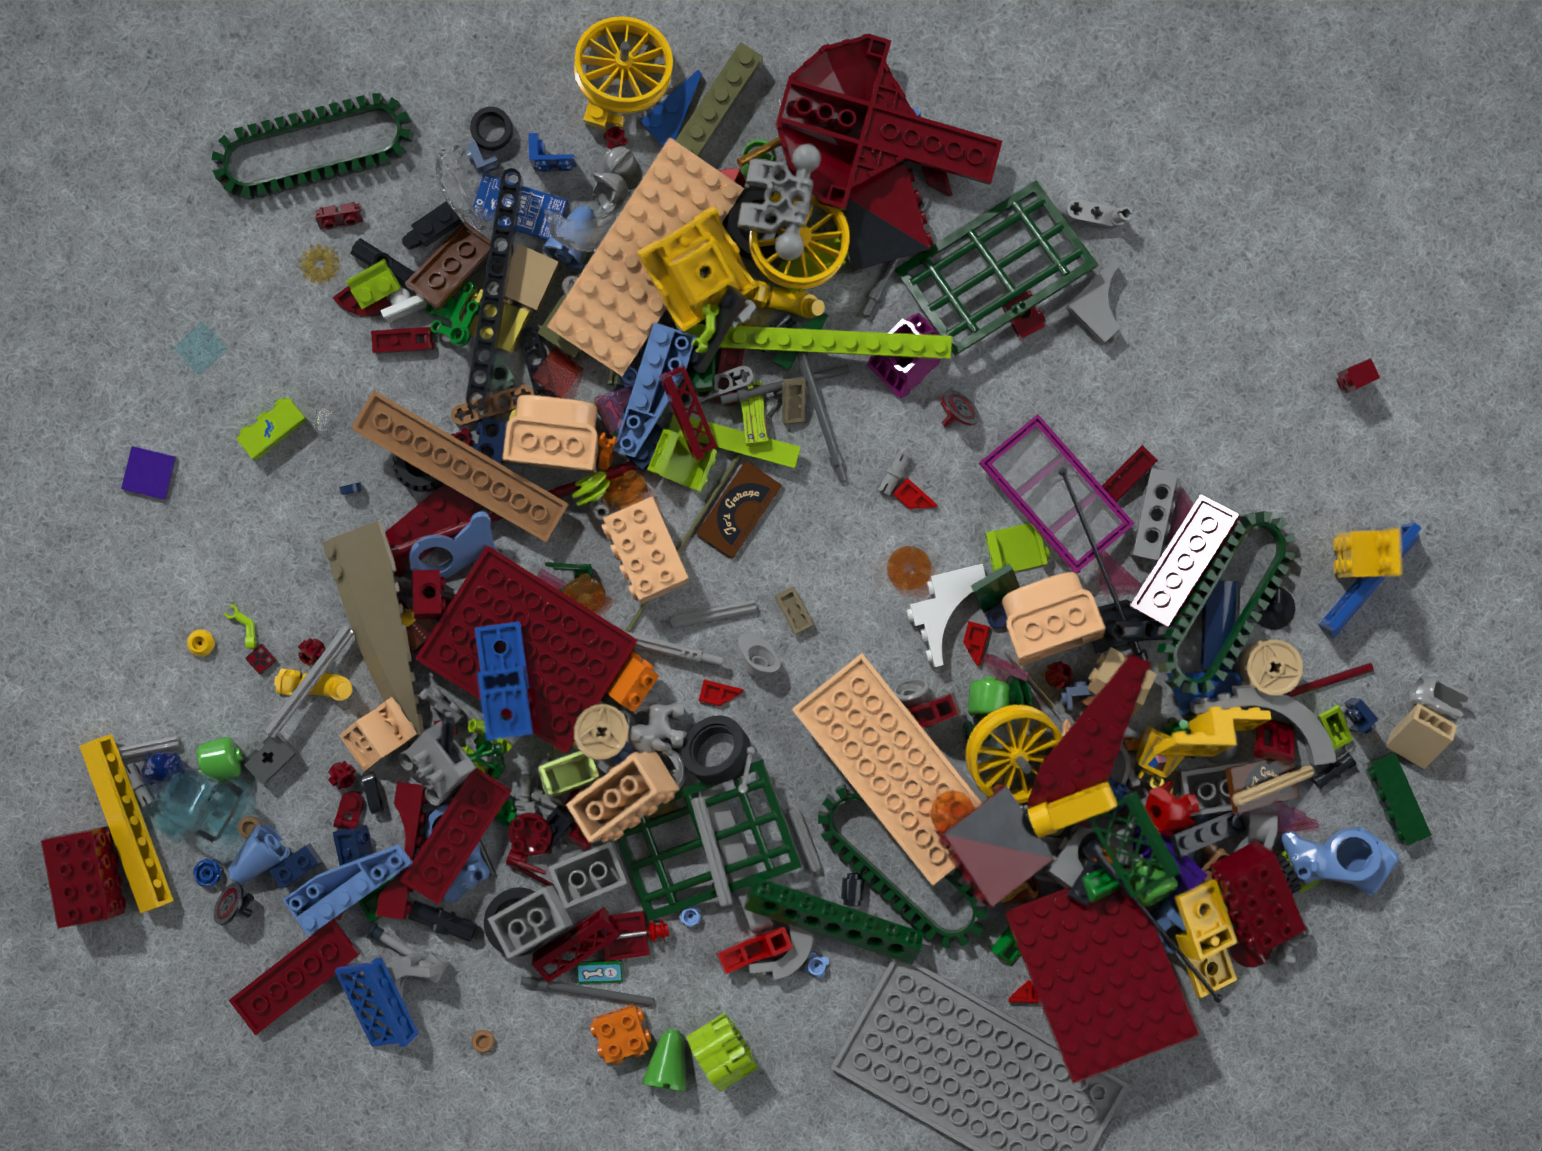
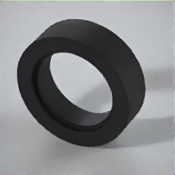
(731, 221)
(699, 734)
(494, 907)

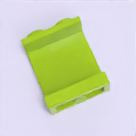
(675, 461)
(1017, 546)

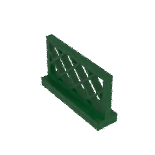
(1153, 840)

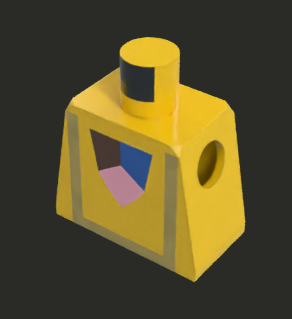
(1154, 764)

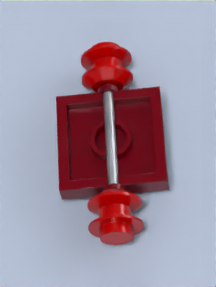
(633, 936)

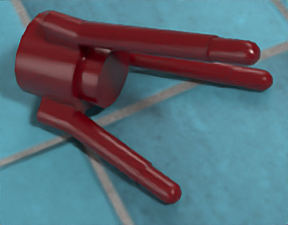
(519, 862)

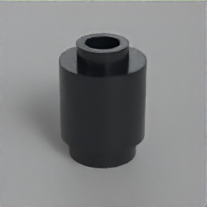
(852, 889)

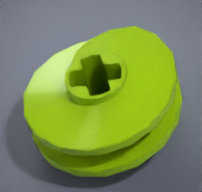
(592, 486)

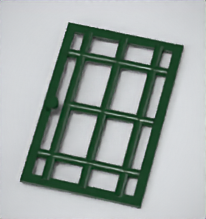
(996, 267)
(753, 823)

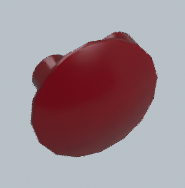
(530, 834)

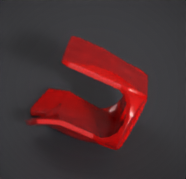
(1168, 811)

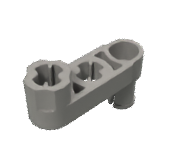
(1108, 215)

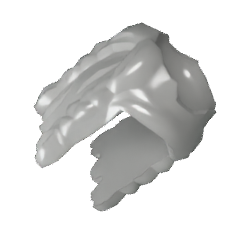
(1437, 697)

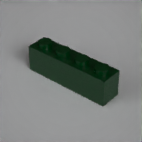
(1398, 799)

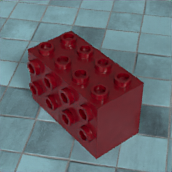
(83, 877)
(1257, 897)

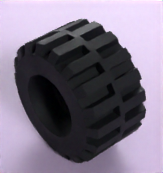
(412, 481)

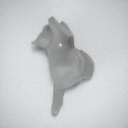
(1128, 846)

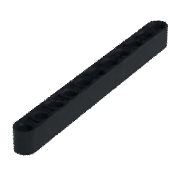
(491, 279)

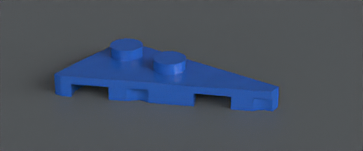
(668, 116)

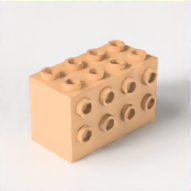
(645, 551)
(623, 797)

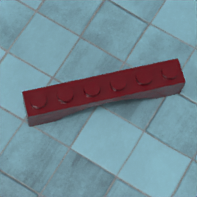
(936, 710)
(409, 802)

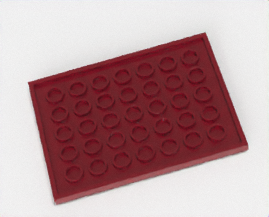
(566, 646)
(1100, 980)

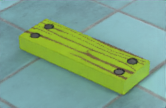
(754, 419)

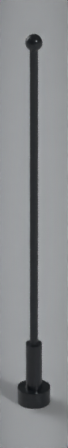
(1136, 651)
(1094, 850)

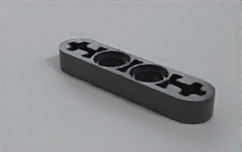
(533, 368)

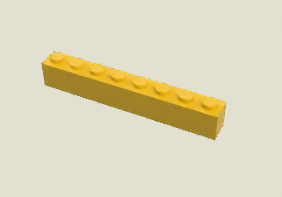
(126, 823)

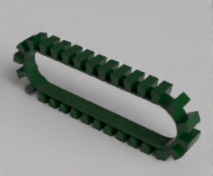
(247, 192)
(1248, 521)
(980, 912)

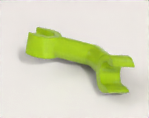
(702, 342)
(250, 639)

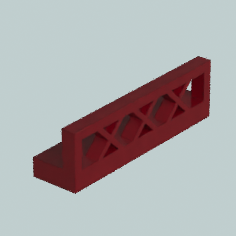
(683, 416)
(568, 940)

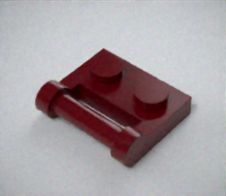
(1281, 741)

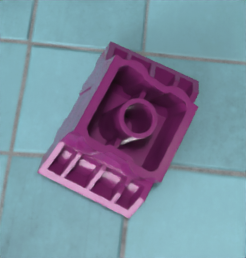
(905, 372)

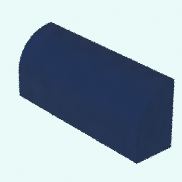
(1218, 619)

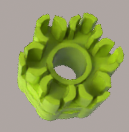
(721, 1052)

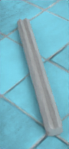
(309, 681)

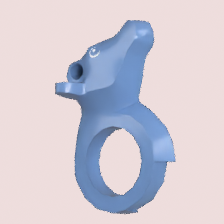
(464, 549)
(1319, 861)
(474, 869)

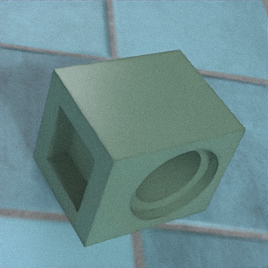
(505, 383)

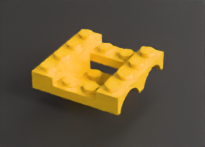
(680, 282)

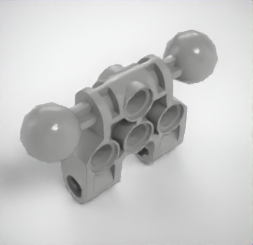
(754, 216)

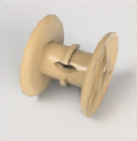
(1285, 668)
(600, 731)

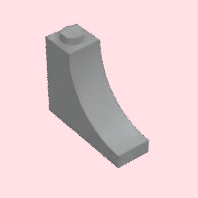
(1093, 308)

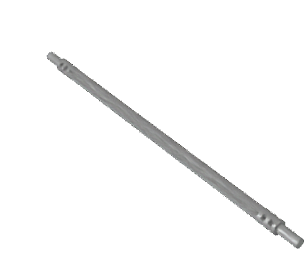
(644, 642)

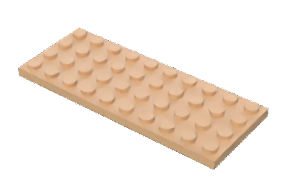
(614, 298)
(884, 758)

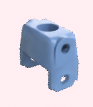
(1357, 856)

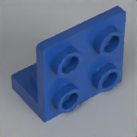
(544, 162)

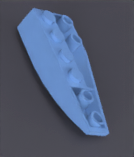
(664, 352)
(343, 886)

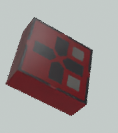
(261, 659)

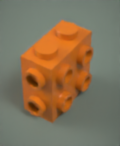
(633, 682)
(621, 1034)

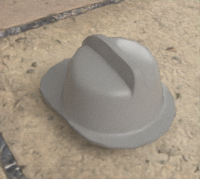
(618, 161)
(759, 656)

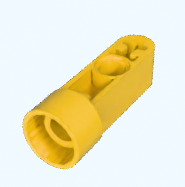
(1050, 817)

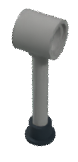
(378, 934)

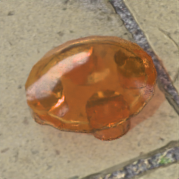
(586, 592)
(949, 809)

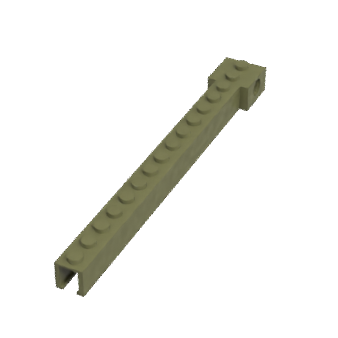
(694, 137)

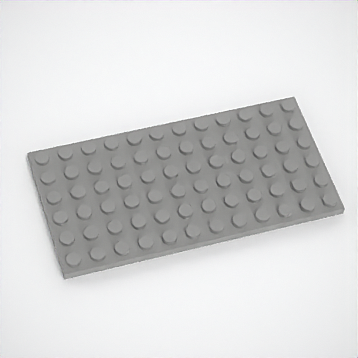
(971, 1068)

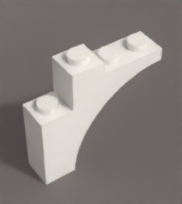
(934, 613)

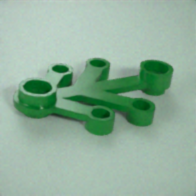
(453, 313)

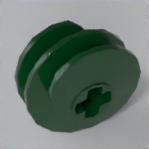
(1020, 691)

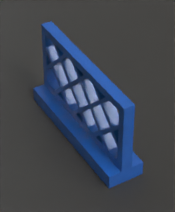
(386, 998)

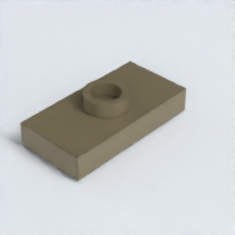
(793, 400)
(794, 610)

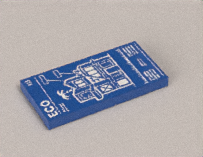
(532, 206)

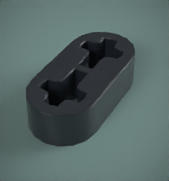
(372, 792)

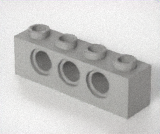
(1140, 546)

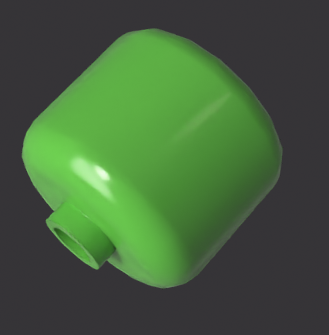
(987, 696)
(220, 758)
(1157, 892)

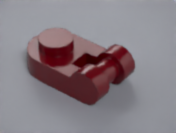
(351, 803)

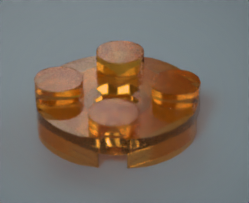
(630, 482)
(896, 565)

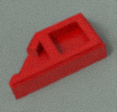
(913, 496)
(975, 640)
(717, 693)
(1024, 994)

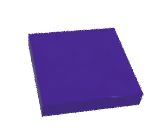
(148, 472)

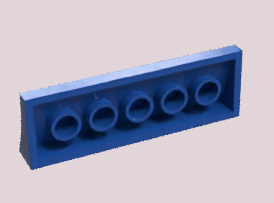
(1364, 587)

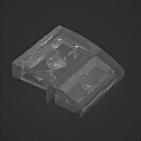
(759, 119)

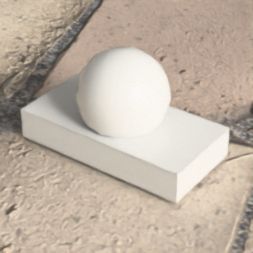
(402, 305)

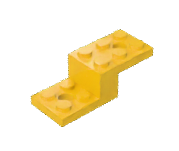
(1367, 553)
(1212, 732)
(1206, 936)

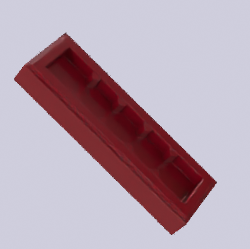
(1129, 473)

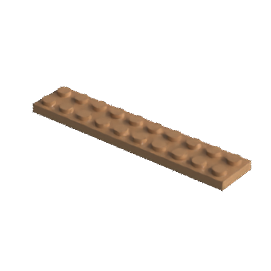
(459, 466)

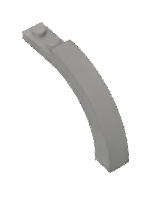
(1310, 728)

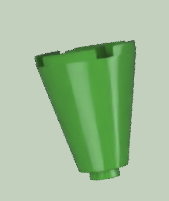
(667, 1063)

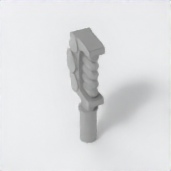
(524, 805)

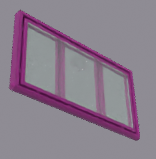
(1029, 476)

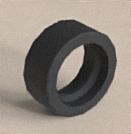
(486, 112)

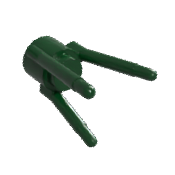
(578, 569)

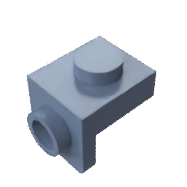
(475, 156)
(1079, 688)

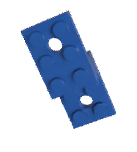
(503, 681)

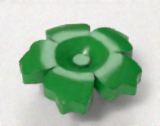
(506, 813)

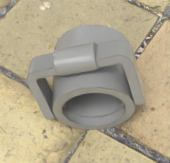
(1263, 829)

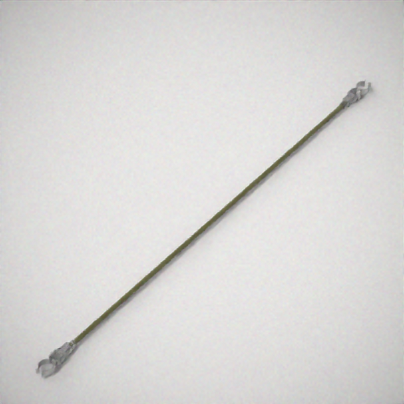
(770, 405)

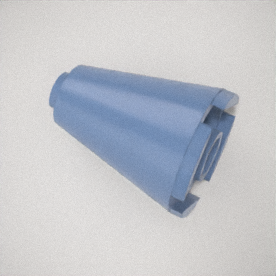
(557, 250)
(258, 854)

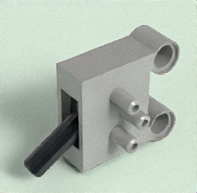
(439, 760)

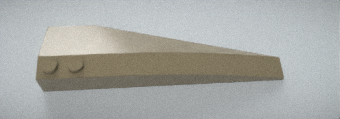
(367, 588)

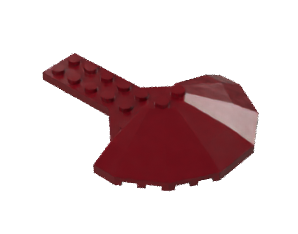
(863, 124)

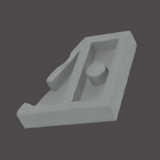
(436, 697)

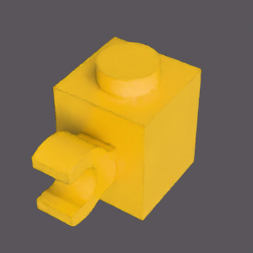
(600, 118)

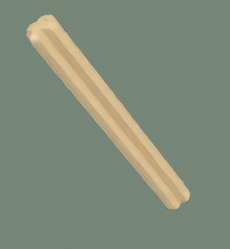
(1273, 785)

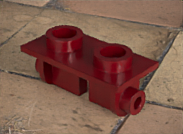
(329, 218)

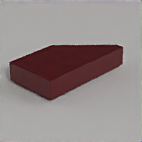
(937, 180)

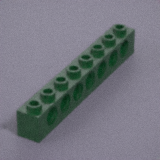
(833, 920)

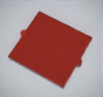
(557, 373)

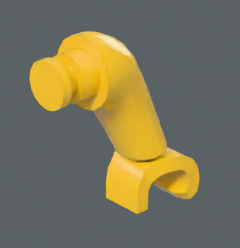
(781, 298)
(329, 685)

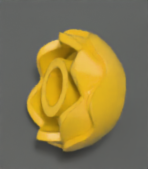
(207, 643)

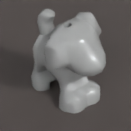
(658, 727)

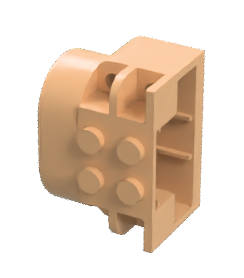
(553, 434)
(1051, 617)

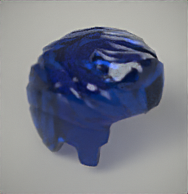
(156, 768)

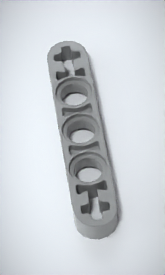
(717, 392)

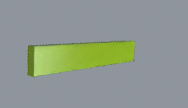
(734, 441)

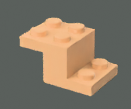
(378, 734)

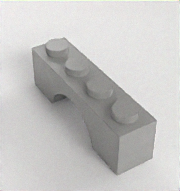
(1066, 865)

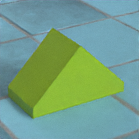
(1336, 726)

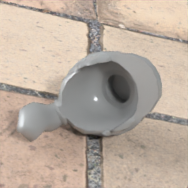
(610, 190)
(671, 760)

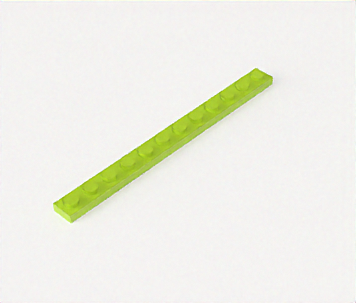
(834, 341)

